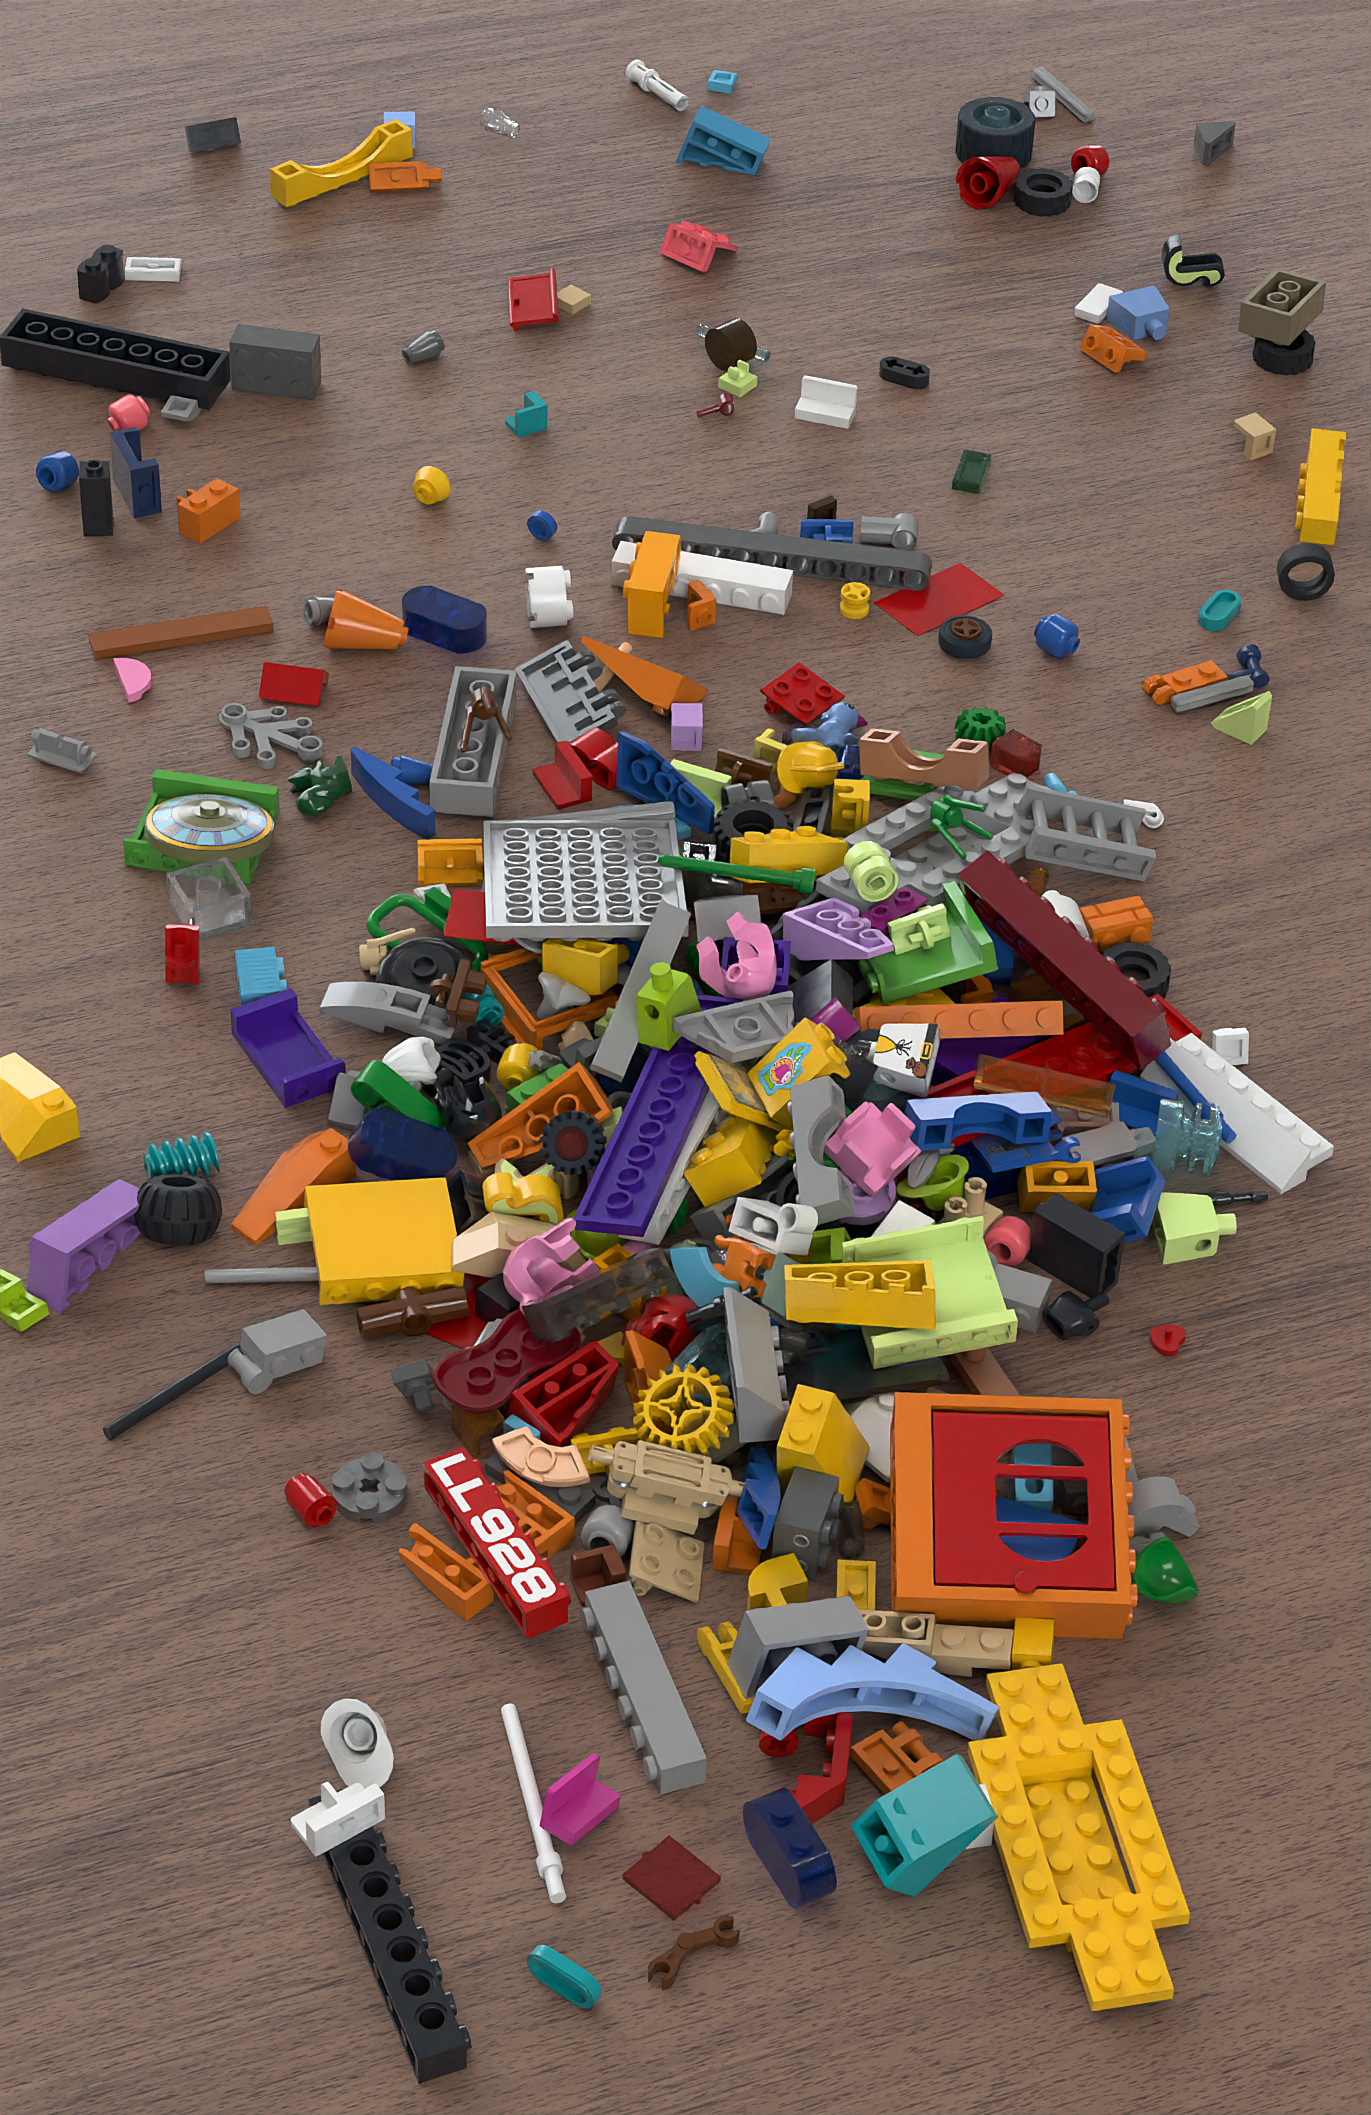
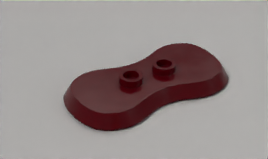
(489, 1373)

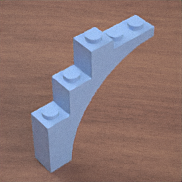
(858, 1682)

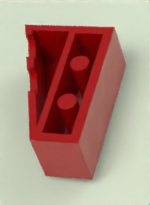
(566, 1395)

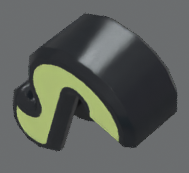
(1190, 268)

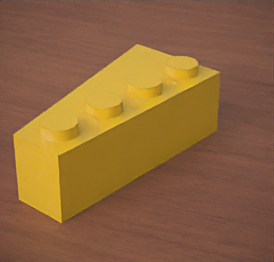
(731, 1159)
(862, 1293)

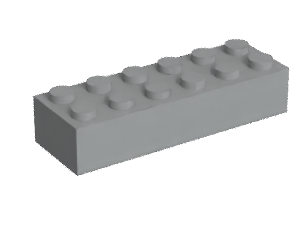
(471, 780)

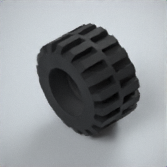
(744, 818)

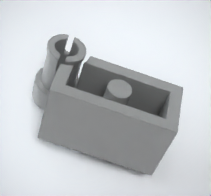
(277, 1349)

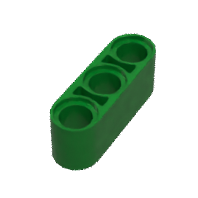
(384, 1088)

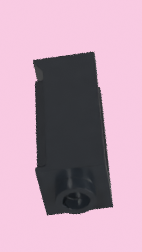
(96, 498)

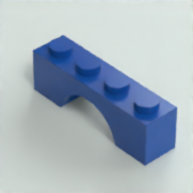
(1012, 1116)

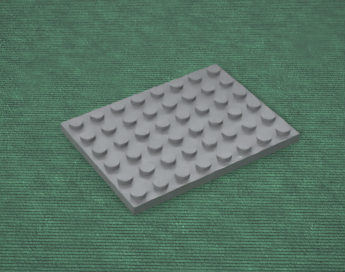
(577, 878)

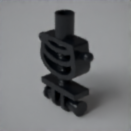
(472, 1057)

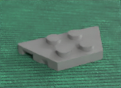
(741, 1028)

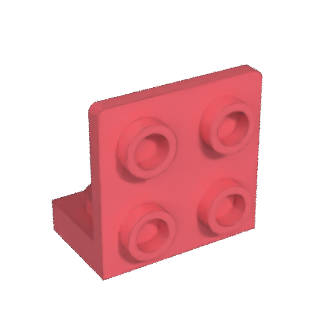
(693, 244)

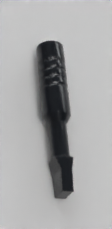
(1227, 1197)

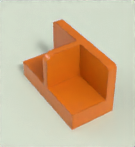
(733, 1545)

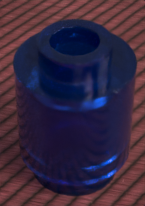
(850, 757)

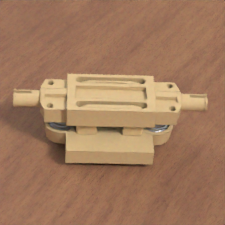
(665, 1484)

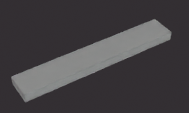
(622, 1031)

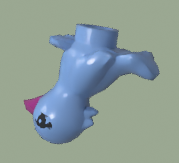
(836, 727)

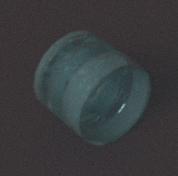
(1186, 1137)

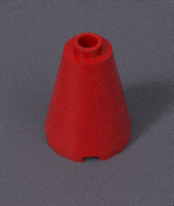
(986, 180)

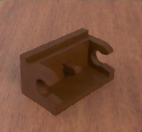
(774, 896)

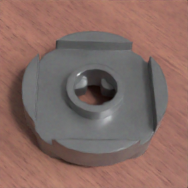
(369, 1472)

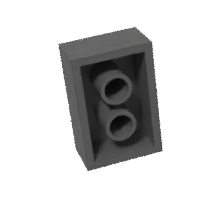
(275, 361)

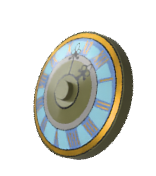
(209, 828)

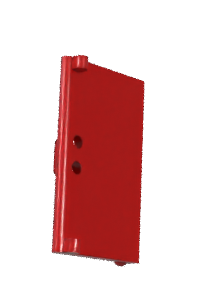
(533, 299)

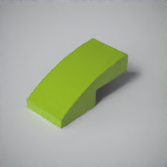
(18, 1306)

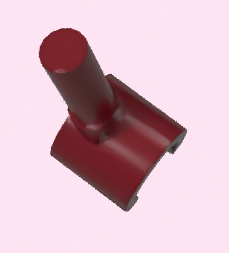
(724, 406)

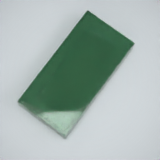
(971, 471)

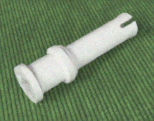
(649, 81)

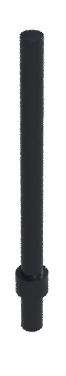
(169, 1394)

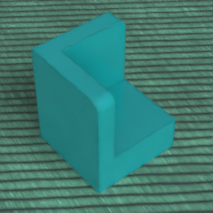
(530, 418)

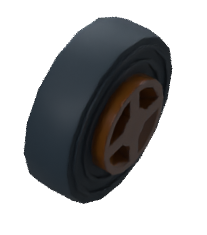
(965, 637)

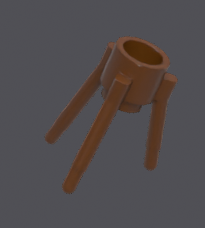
(483, 707)

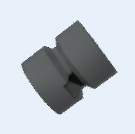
(756, 790)

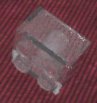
(210, 897)

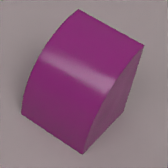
(837, 1019)

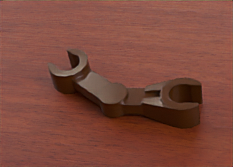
(686, 1944)

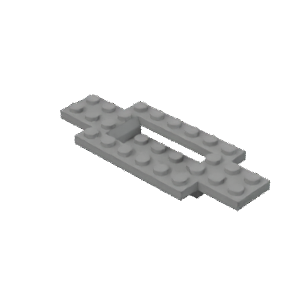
(934, 861)

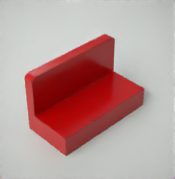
(292, 684)
(566, 780)

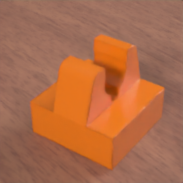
(873, 1502)

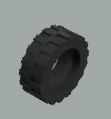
(1029, 190)
(1284, 361)
(1145, 960)

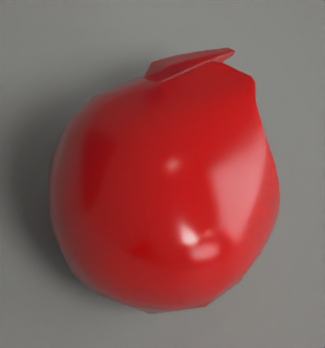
(665, 1322)

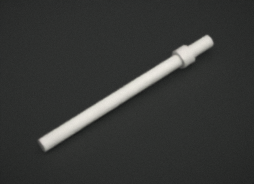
(548, 1861)

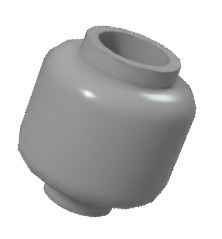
(607, 1528)

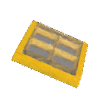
(734, 1089)

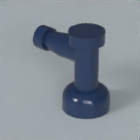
(1249, 657)

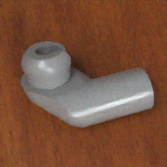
(768, 523)

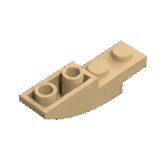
(952, 1646)

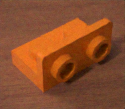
(1110, 347)

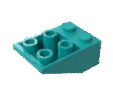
(924, 1825)

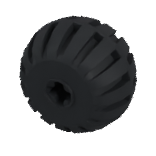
(178, 1209)

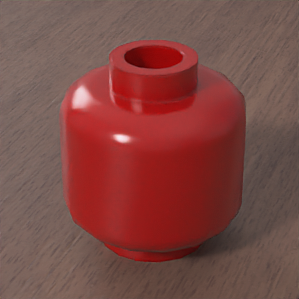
(1090, 156)

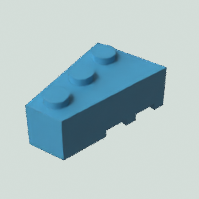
(723, 143)

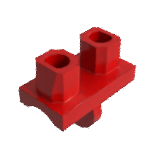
(182, 953)

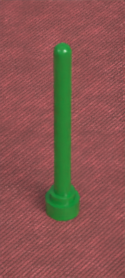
(801, 880)

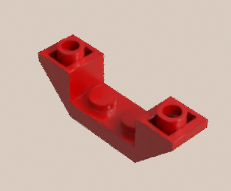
(824, 1794)

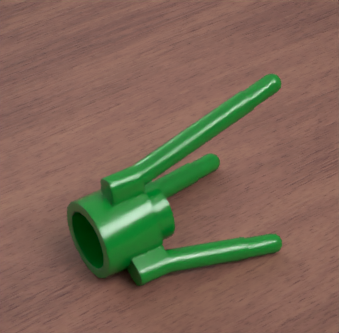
(948, 814)

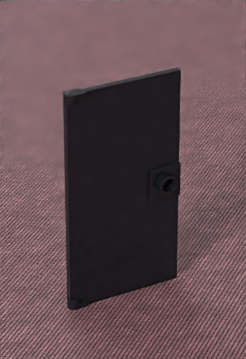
(843, 1366)

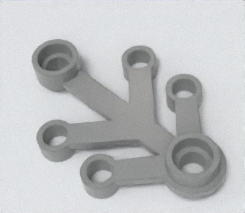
(236, 718)

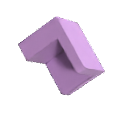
(686, 726)

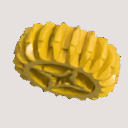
(672, 1398)

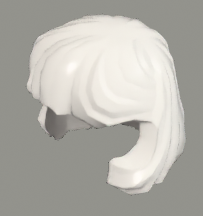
(414, 1061)

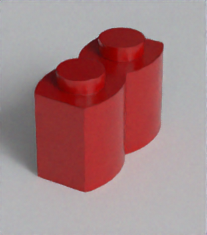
(599, 755)

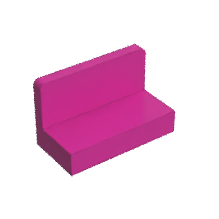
(577, 1802)

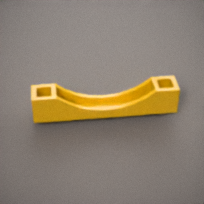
(299, 182)

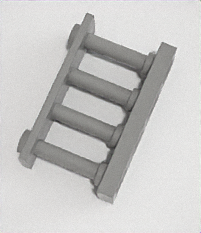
(1083, 851)

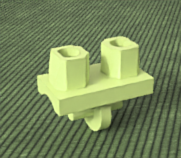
(919, 929)

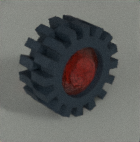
(573, 1142)

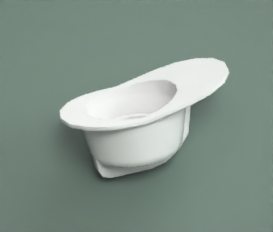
(357, 1743)

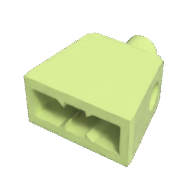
(1189, 1227)

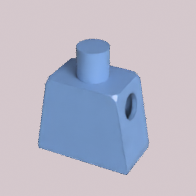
(1139, 313)

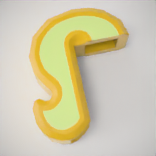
(527, 1196)

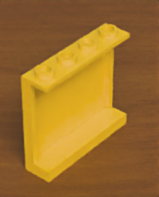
(381, 1239)

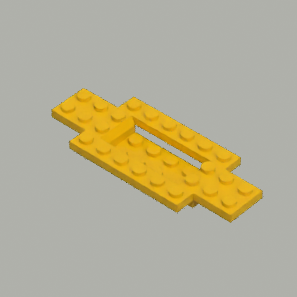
(1060, 1843)

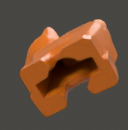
(742, 1262)

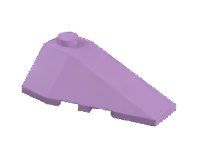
(832, 932)

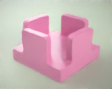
(873, 1146)

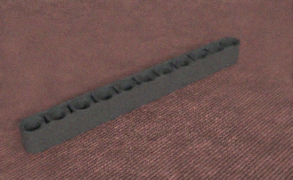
(803, 555)

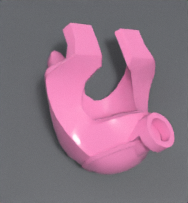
(753, 974)
(532, 1265)

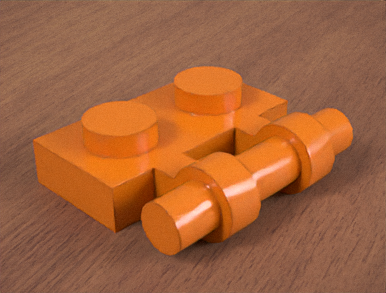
(886, 1760)

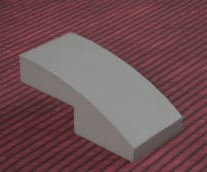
(181, 409)

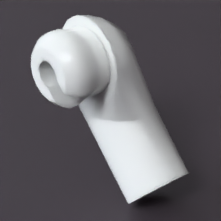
(1153, 816)

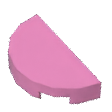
(133, 676)

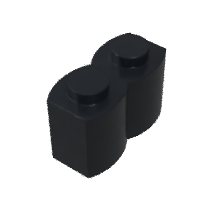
(101, 274)
(466, 1199)

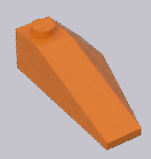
(646, 679)

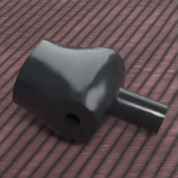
(1072, 1316)

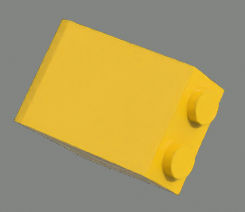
(821, 1439)

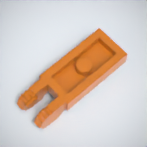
(1182, 680)

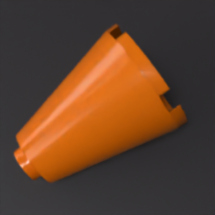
(362, 625)

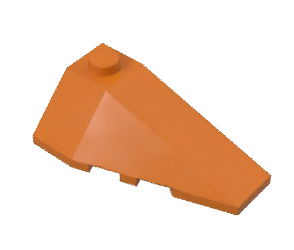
(521, 1129)
(311, 1162)
(643, 1361)

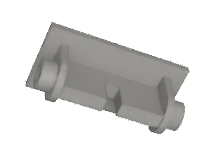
(67, 754)

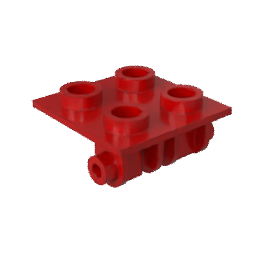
(800, 694)

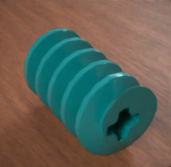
(181, 1157)

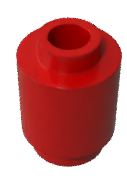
(310, 1500)

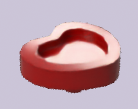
(1167, 1339)

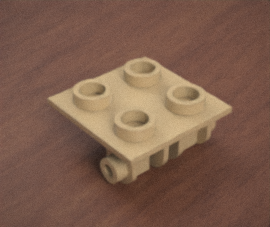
(665, 1561)

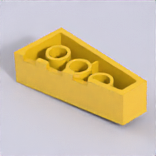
(1320, 487)

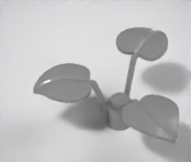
(560, 994)

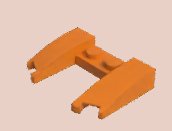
(459, 1580)

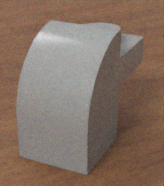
(1159, 1504)

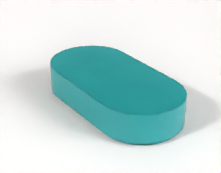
(1219, 610)
(564, 1976)

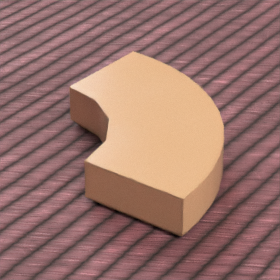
(541, 1462)

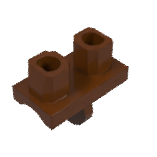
(742, 767)
(458, 1006)

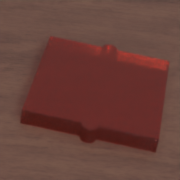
(671, 1877)

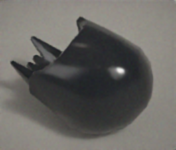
(467, 1108)

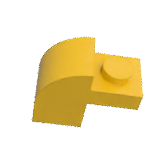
(777, 1583)

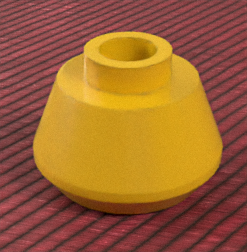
(431, 485)

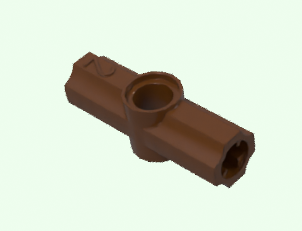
(412, 1312)

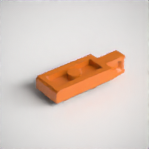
(402, 176)

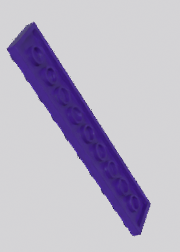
(647, 1139)

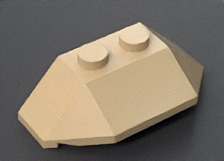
(489, 1242)

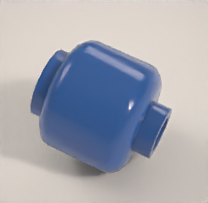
(57, 471)
(1057, 635)

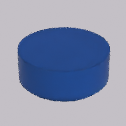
(542, 525)

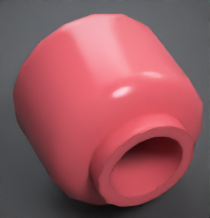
(128, 413)
(1009, 1240)

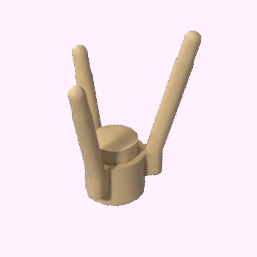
(373, 953)

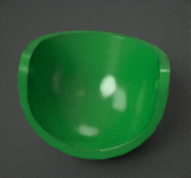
(1164, 1573)

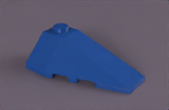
(654, 779)

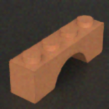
(887, 756)

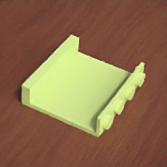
(967, 1293)

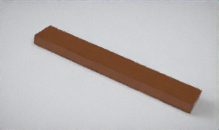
(180, 632)

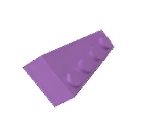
(81, 1243)

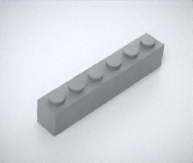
(644, 1688)

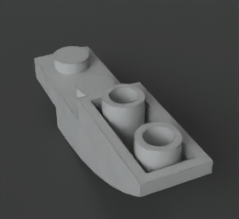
(387, 1005)

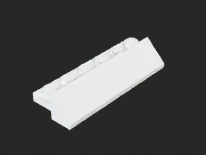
(1268, 1135)

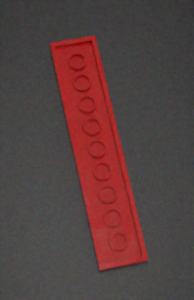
(1077, 1053)

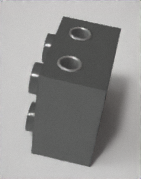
(808, 1520)

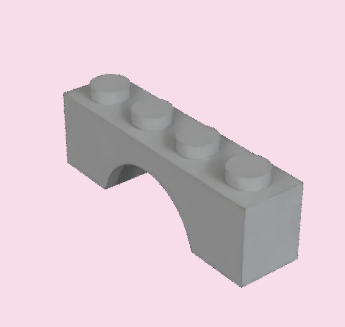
(816, 1112)

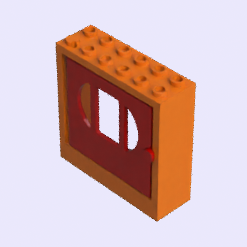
(975, 1572)

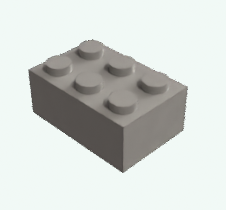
(772, 1634)

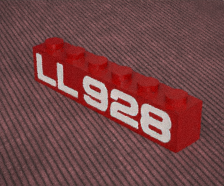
(496, 1542)

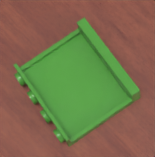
(176, 784)
(951, 960)

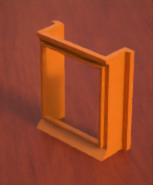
(518, 1019)

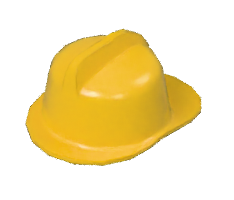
(807, 766)

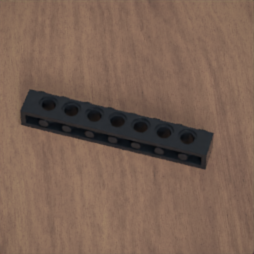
(428, 2051)

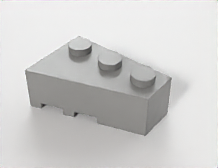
(714, 912)

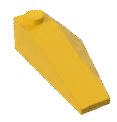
(33, 1110)

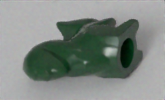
(320, 786)

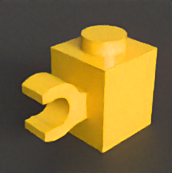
(1032, 1643)

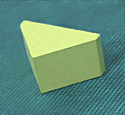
(1246, 719)

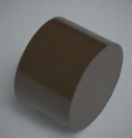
(730, 343)

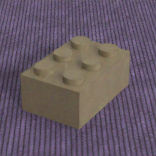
(1281, 306)

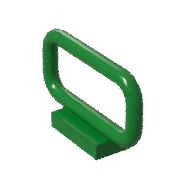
(434, 910)

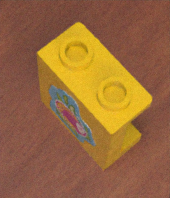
(798, 1058)

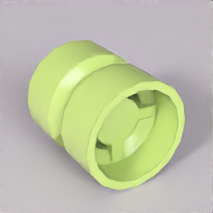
(871, 871)

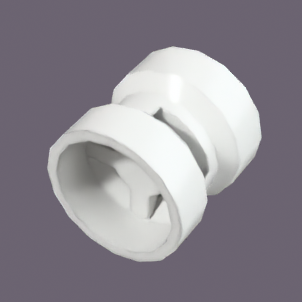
(1086, 184)

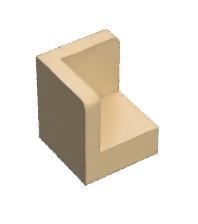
(1259, 435)

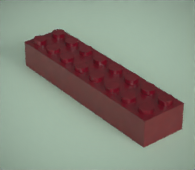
(1066, 959)

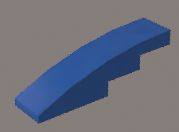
(386, 788)
(759, 1496)

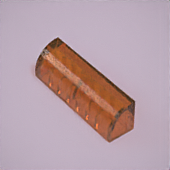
(1053, 1086)

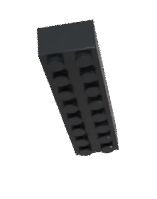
(114, 358)

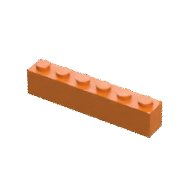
(971, 1019)

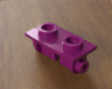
(894, 907)

